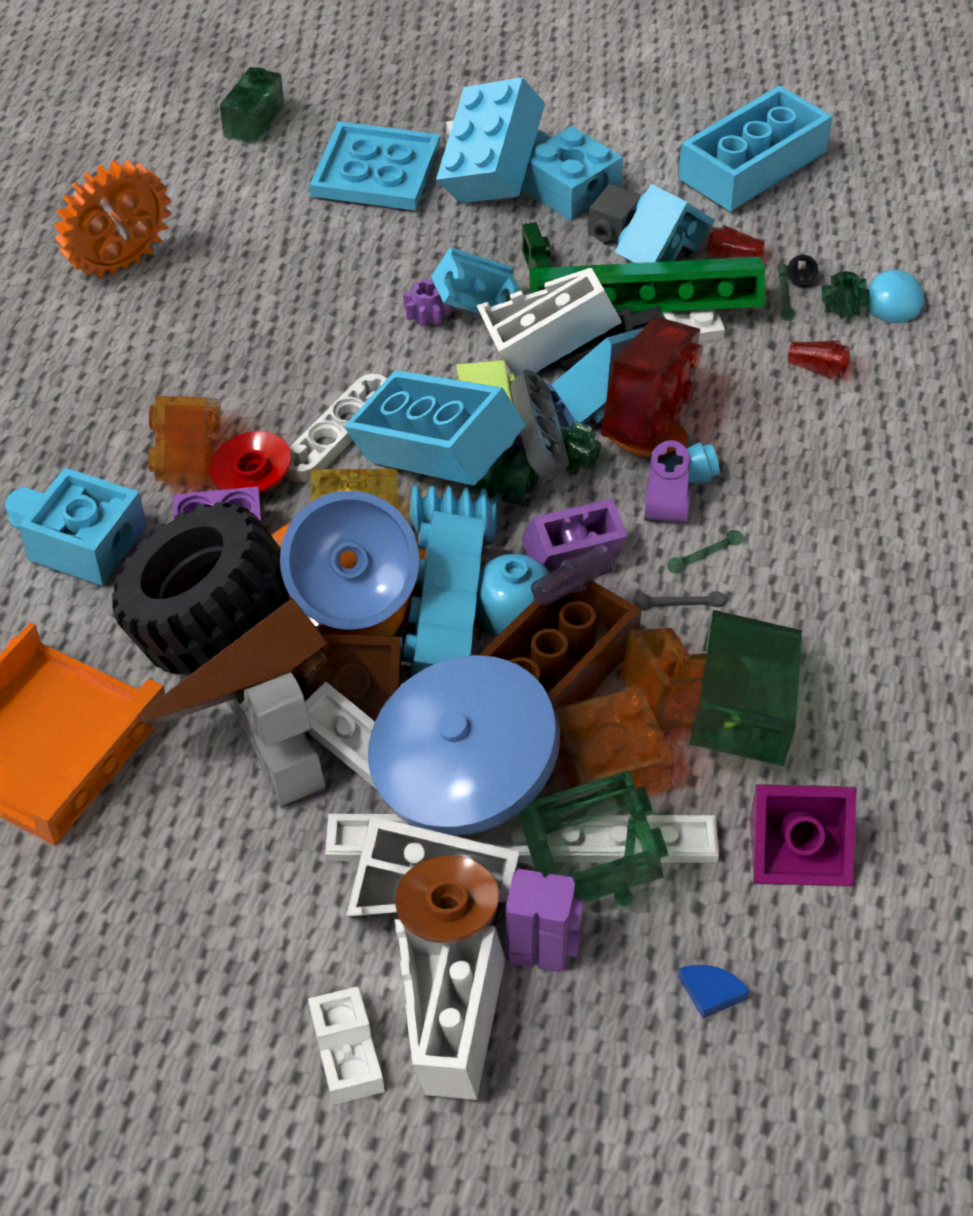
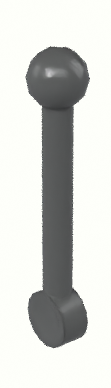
(644, 601)

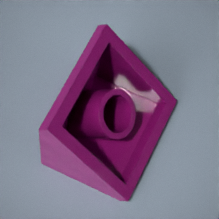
(803, 834)

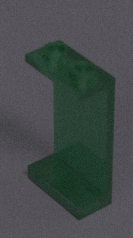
(748, 688)

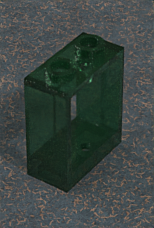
(588, 803)

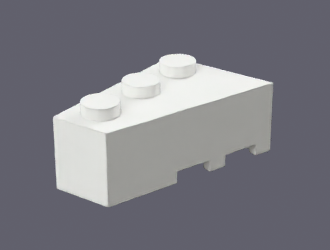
(397, 847)
(450, 1008)

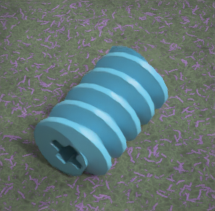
(482, 508)

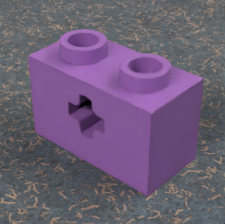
(574, 533)

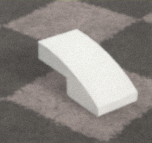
(346, 1045)

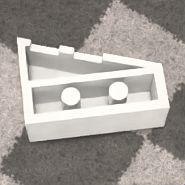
(550, 322)

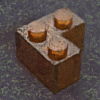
(183, 437)
(666, 675)

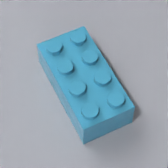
(754, 147)
(436, 426)

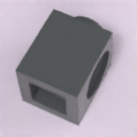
(612, 213)

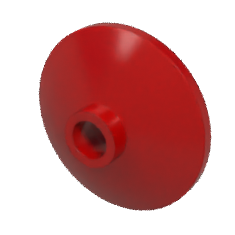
(251, 461)

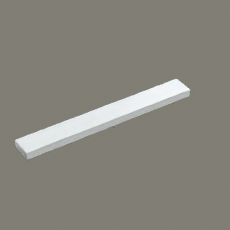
(597, 840)

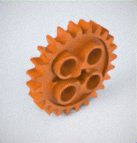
(90, 234)

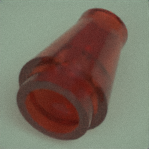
(730, 243)
(820, 357)

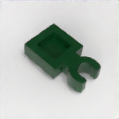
(535, 247)

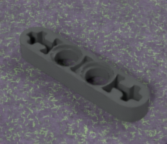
(542, 432)

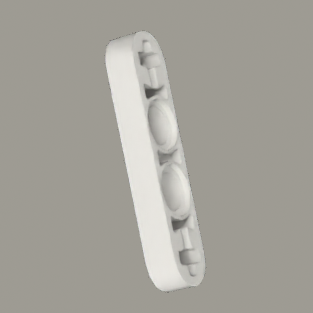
(330, 425)

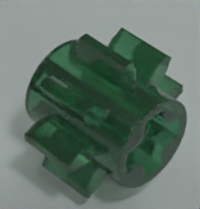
(845, 295)
(580, 447)

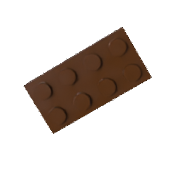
(570, 641)

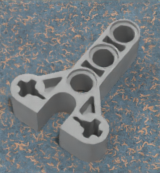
(275, 723)

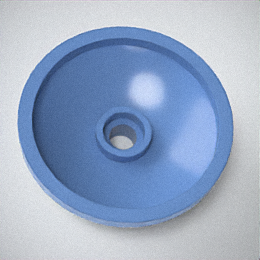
(384, 554)

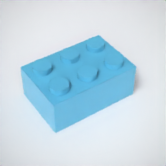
(491, 141)

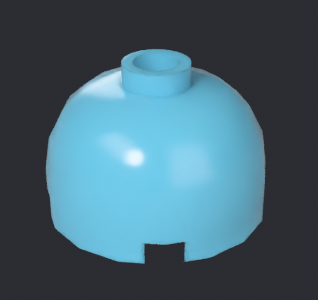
(505, 590)

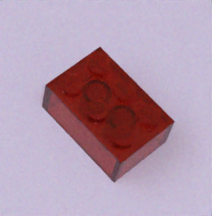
(651, 382)

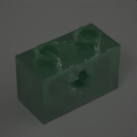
(252, 105)

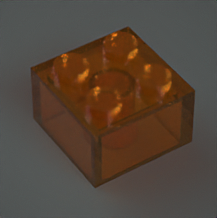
(612, 737)

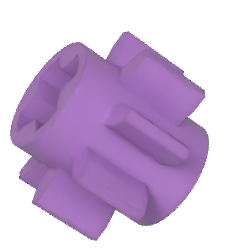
(425, 304)

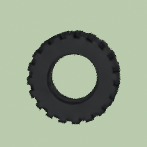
(198, 586)

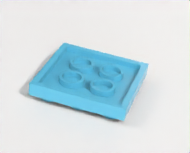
(375, 165)

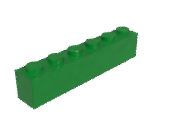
(672, 283)

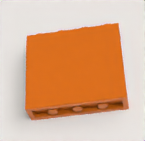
(61, 734)

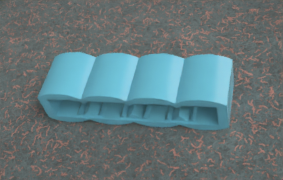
(447, 590)

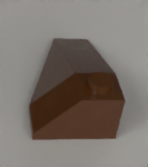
(274, 647)

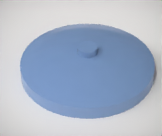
(464, 745)

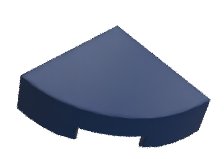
(712, 988)

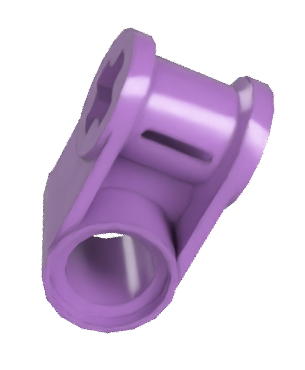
(668, 491)

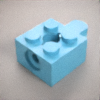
(570, 171)
(78, 524)

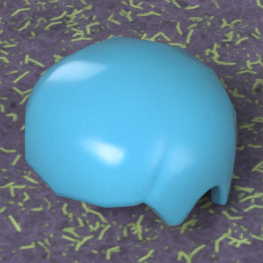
(895, 296)

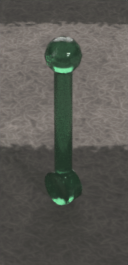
(787, 313)
(676, 565)
(625, 896)

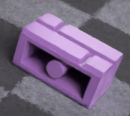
(542, 920)

